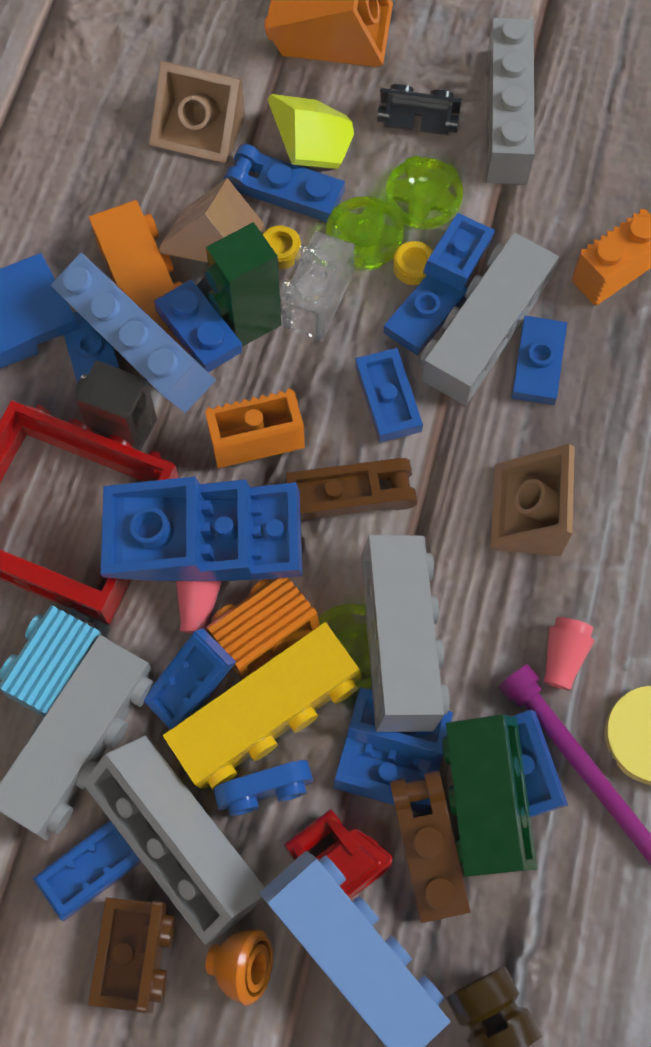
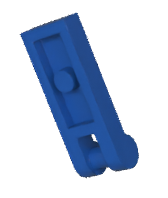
(285, 183)

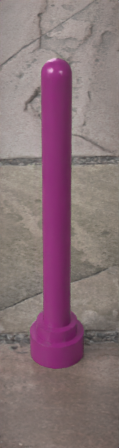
(525, 691)

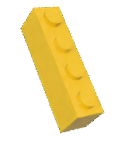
(264, 707)

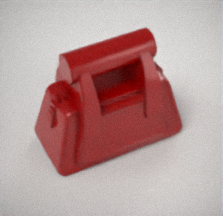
(353, 852)

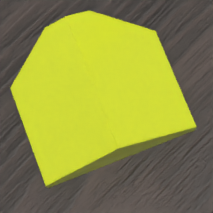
(311, 131)

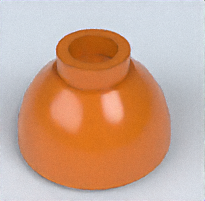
(242, 965)

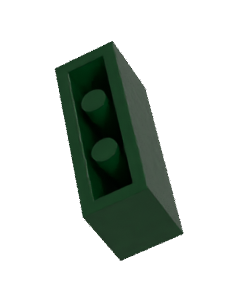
(245, 283)
(489, 796)

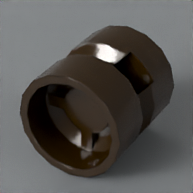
(486, 998)

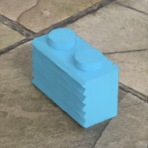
(47, 660)

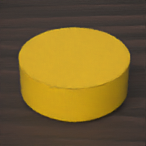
(285, 244)
(410, 262)

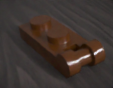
(354, 488)
(430, 849)

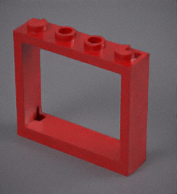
(80, 440)

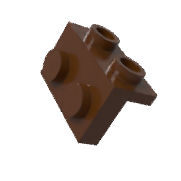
(130, 955)

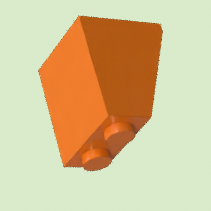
(331, 29)

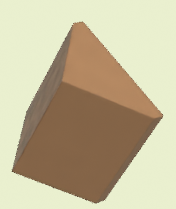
(197, 112)
(207, 221)
(534, 502)

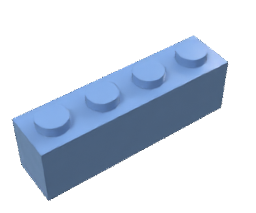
(133, 333)
(354, 955)

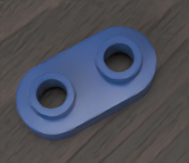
(283, 781)

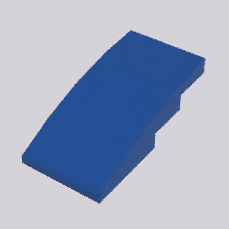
(30, 309)
(201, 531)

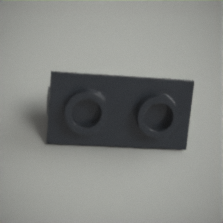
(433, 107)

